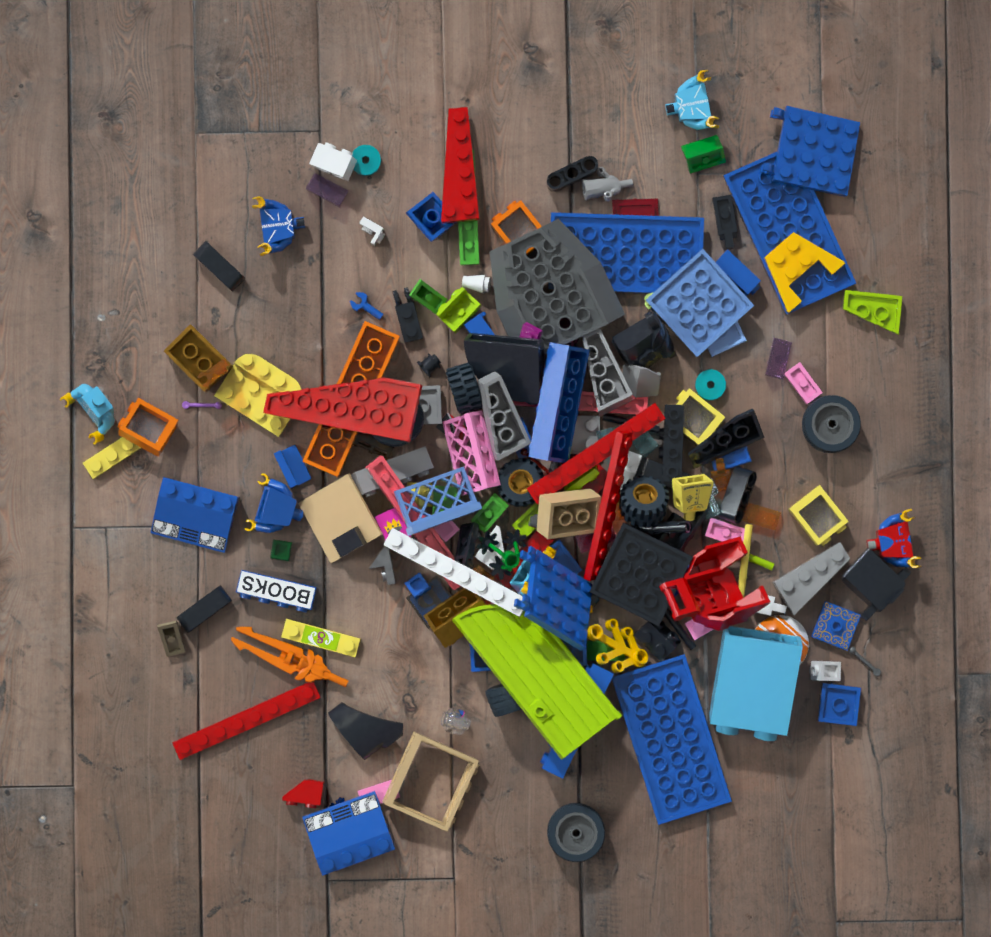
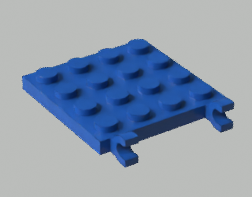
(814, 151)
(556, 599)

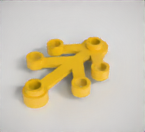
(637, 656)

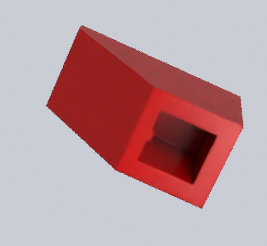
(306, 792)

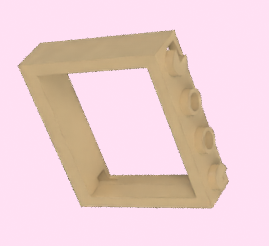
(401, 771)

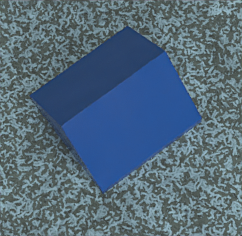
(428, 217)

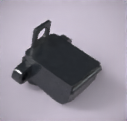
(644, 342)
(874, 582)

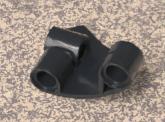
(365, 731)

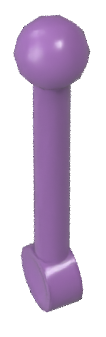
(186, 405)

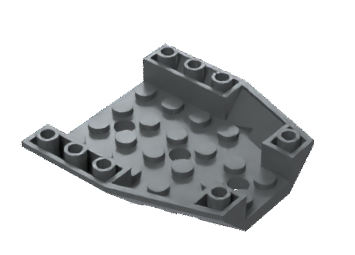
(578, 278)

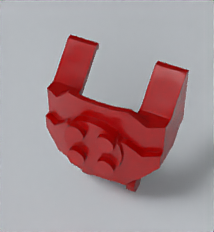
(711, 588)

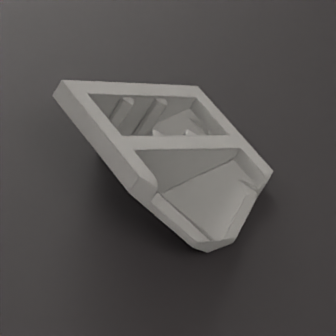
(641, 380)

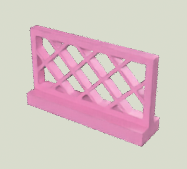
(480, 450)

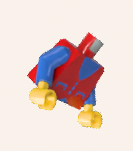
(894, 541)

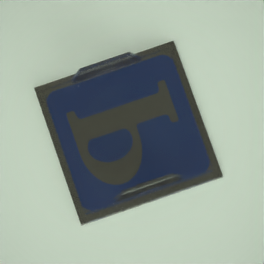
(430, 599)

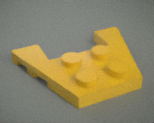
(791, 260)

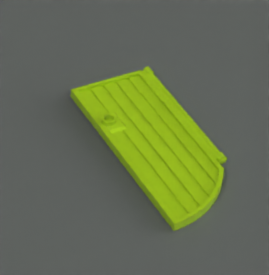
(539, 676)

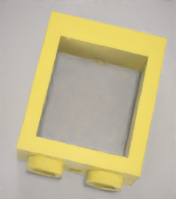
(697, 416)
(819, 517)

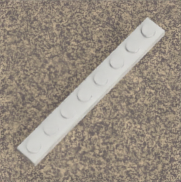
(453, 571)

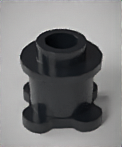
(430, 364)

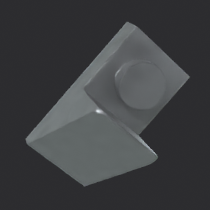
(384, 559)

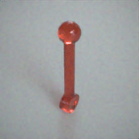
(524, 451)

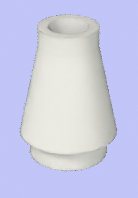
(479, 283)

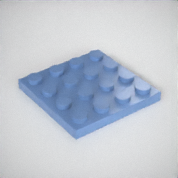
(699, 302)

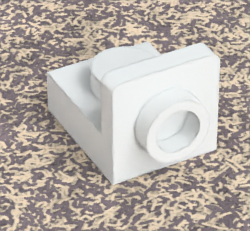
(370, 227)
(825, 670)

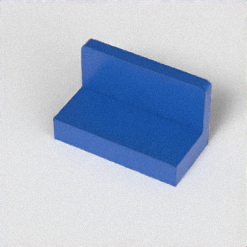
(292, 466)

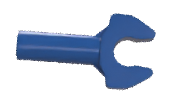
(366, 306)

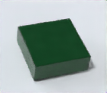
(281, 550)

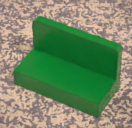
(703, 154)

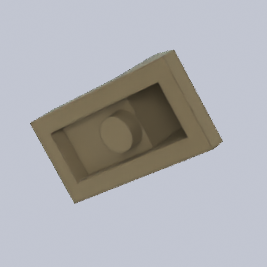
(171, 638)

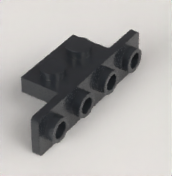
(672, 438)
(680, 540)

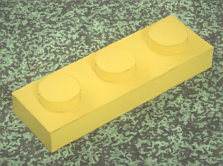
(110, 457)

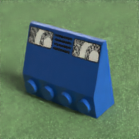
(194, 514)
(348, 833)

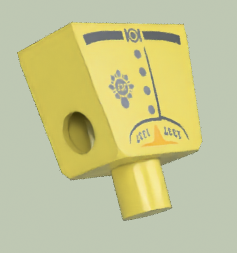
(691, 494)

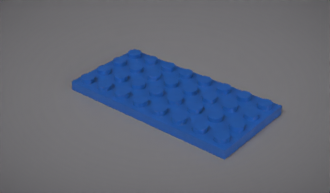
(775, 212)
(637, 249)
(671, 739)

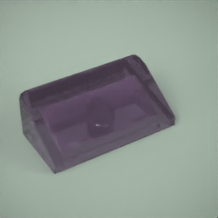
(327, 190)
(778, 358)

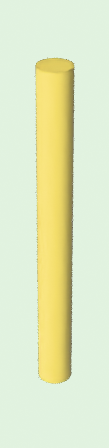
(744, 561)

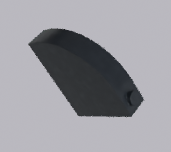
(514, 358)

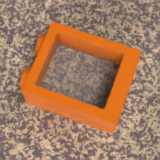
(515, 223)
(147, 427)

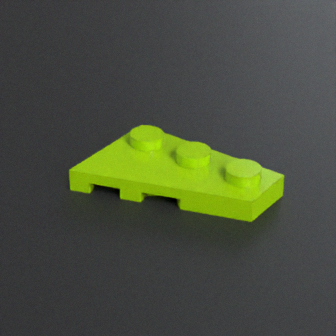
(876, 308)

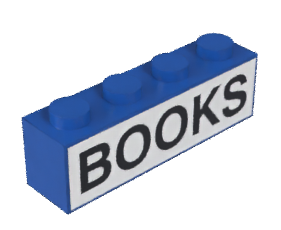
(276, 590)

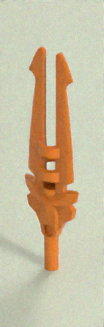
(309, 666)

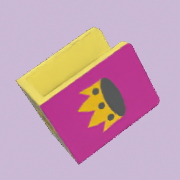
(389, 520)

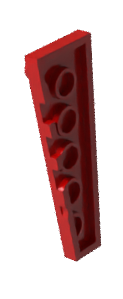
(459, 185)

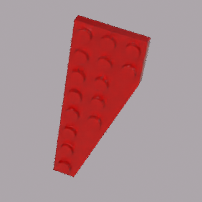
(370, 406)

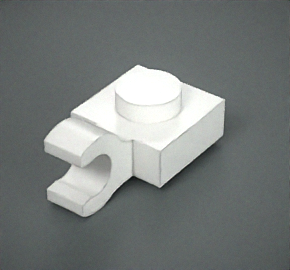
(772, 606)

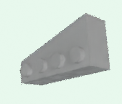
(607, 379)
(501, 417)
(404, 466)
(807, 579)

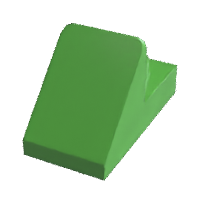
(427, 296)
(490, 512)

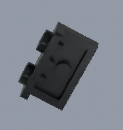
(658, 639)

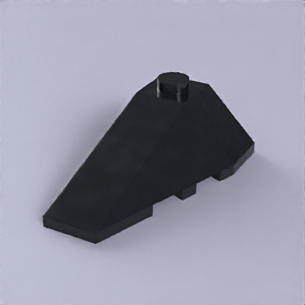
(735, 434)

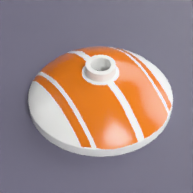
(786, 625)

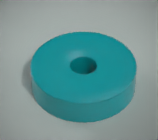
(374, 160)
(710, 393)

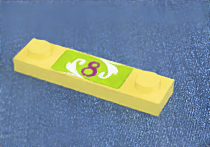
(320, 637)

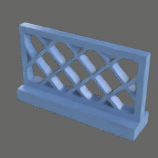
(438, 517)

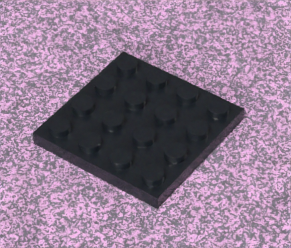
(636, 570)

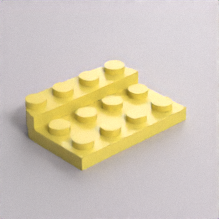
(248, 387)

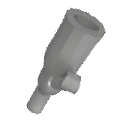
(604, 186)

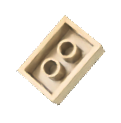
(568, 513)

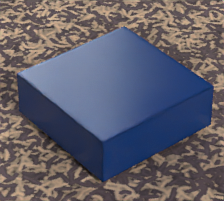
(417, 585)

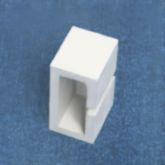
(333, 161)

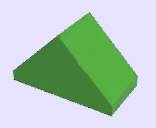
(597, 647)

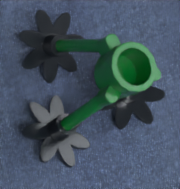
(509, 558)

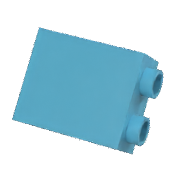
(755, 682)

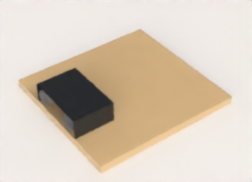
(340, 518)

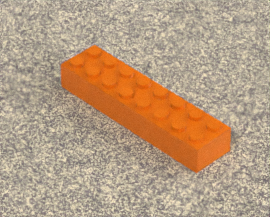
(366, 362)

